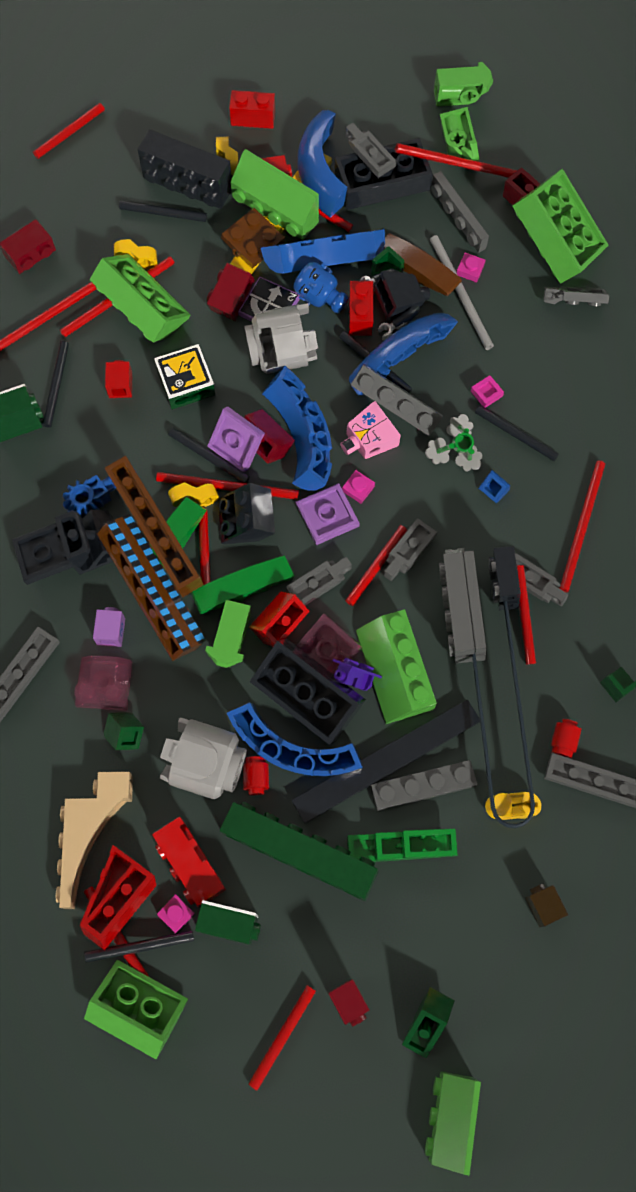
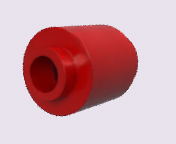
(565, 738)
(255, 775)

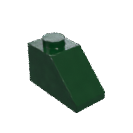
(428, 1022)

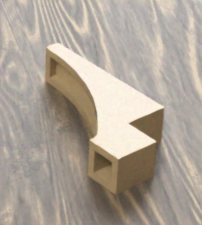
(83, 824)

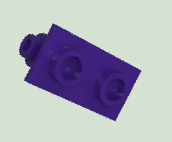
(355, 676)

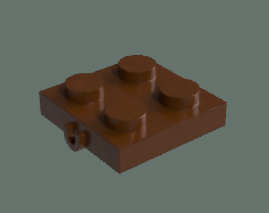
(250, 235)

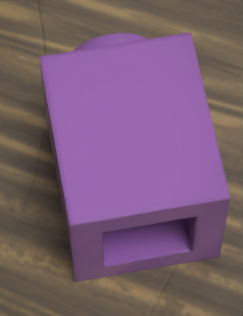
(109, 627)

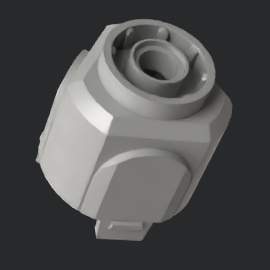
(279, 340)
(203, 759)

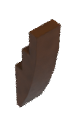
(427, 269)

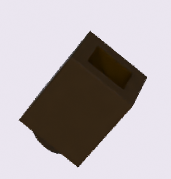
(546, 905)

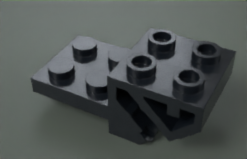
(63, 546)

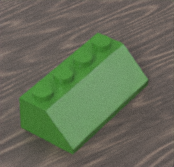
(275, 195)
(139, 296)
(394, 655)

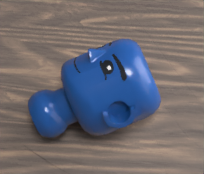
(318, 286)

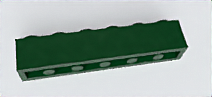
(300, 851)

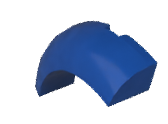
(313, 167)
(324, 250)
(405, 343)
(306, 426)
(288, 755)

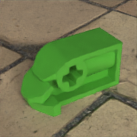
(461, 84)
(459, 134)
(230, 635)

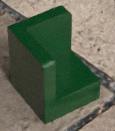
(385, 260)
(618, 684)
(123, 731)

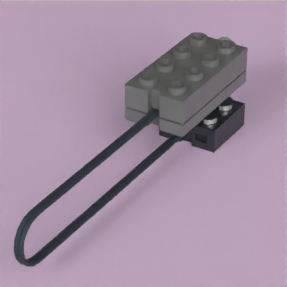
(467, 629)

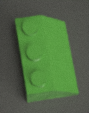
(135, 1009)
(453, 1122)

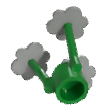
(462, 443)

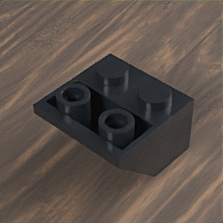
(246, 514)

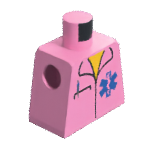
(370, 433)

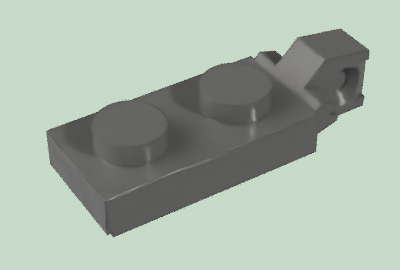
(370, 150)
(574, 295)
(409, 548)
(319, 580)
(541, 583)

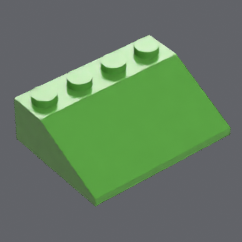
(560, 226)

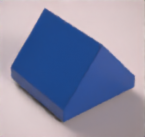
(494, 487)

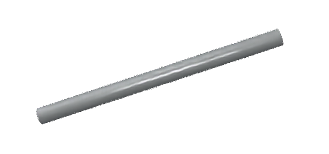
(463, 296)

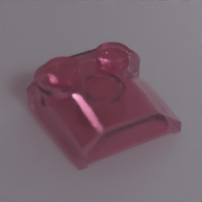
(329, 642)
(103, 683)

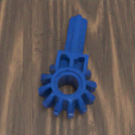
(94, 489)

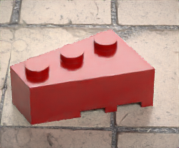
(188, 862)
(116, 898)

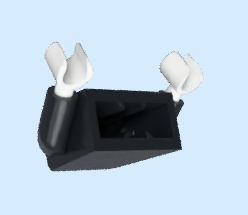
(399, 298)

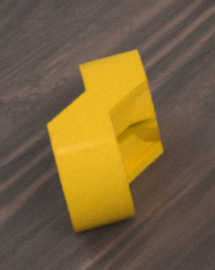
(224, 151)
(144, 255)
(202, 495)
(521, 807)

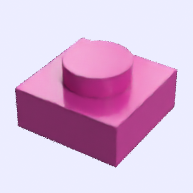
(471, 267)
(487, 391)
(358, 486)
(176, 914)

